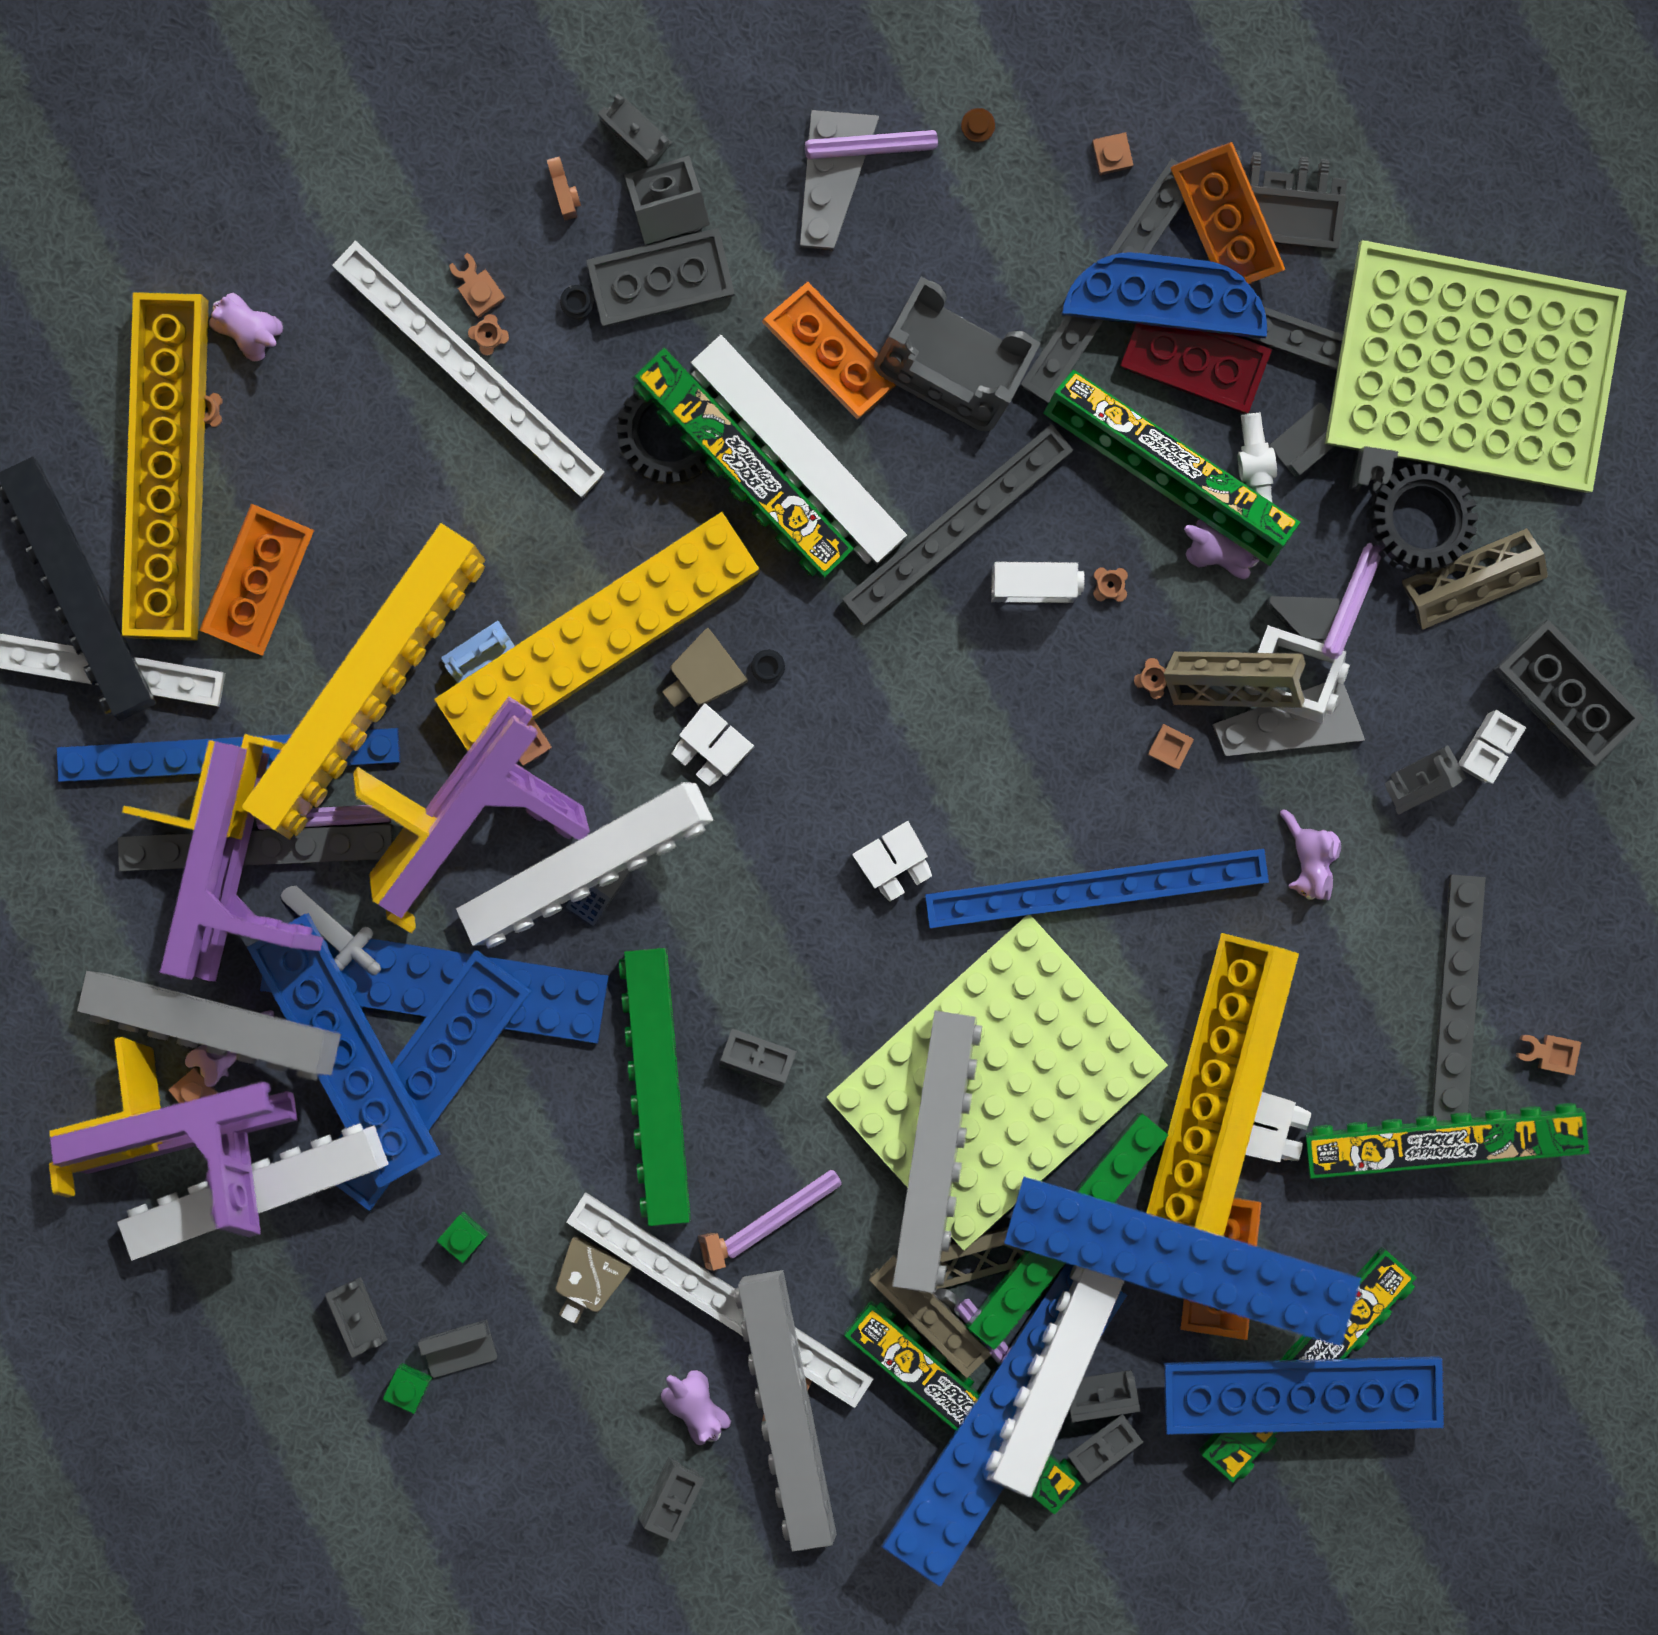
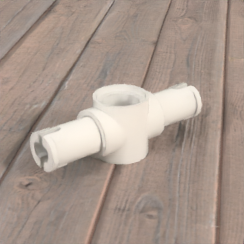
(1257, 460)

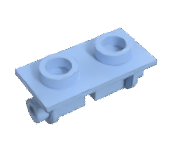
(477, 652)

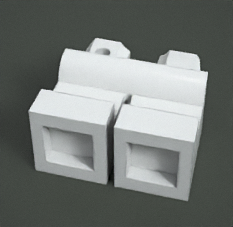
(1486, 751)
(723, 755)
(908, 856)
(1272, 1143)

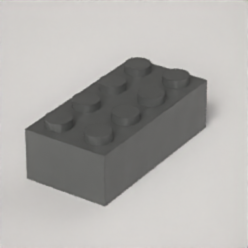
(1568, 694)

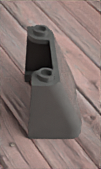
(953, 359)

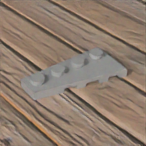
(831, 180)
(1275, 729)

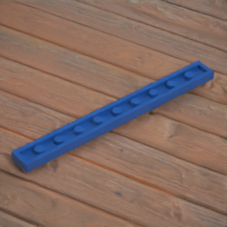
(188, 756)
(1096, 888)

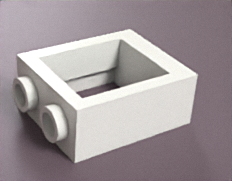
(1036, 582)
(1311, 710)

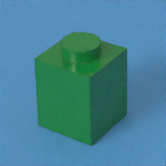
(462, 1237)
(407, 1388)

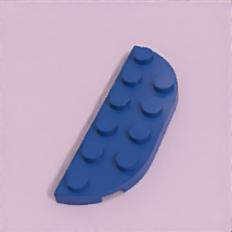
(1167, 294)

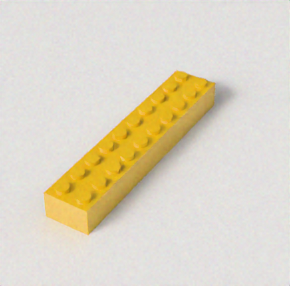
(165, 466)
(604, 629)
(365, 682)
(1222, 1083)

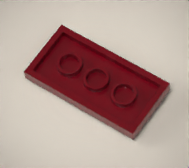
(1198, 363)

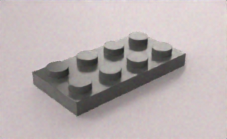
(660, 277)

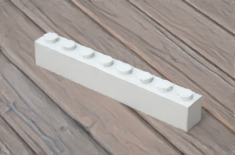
(798, 450)
(585, 864)
(274, 1184)
(1053, 1380)

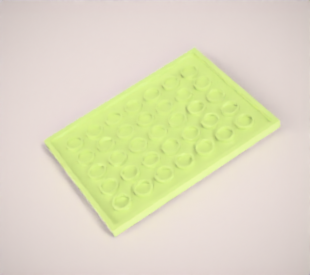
(1475, 366)
(1045, 1079)

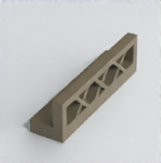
(1479, 583)
(1233, 672)
(984, 1242)
(933, 1321)

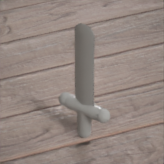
(333, 932)

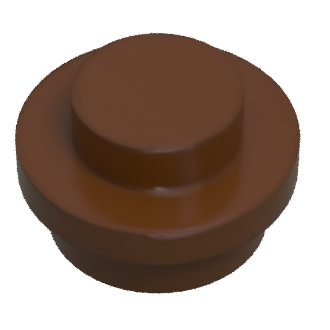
(978, 125)

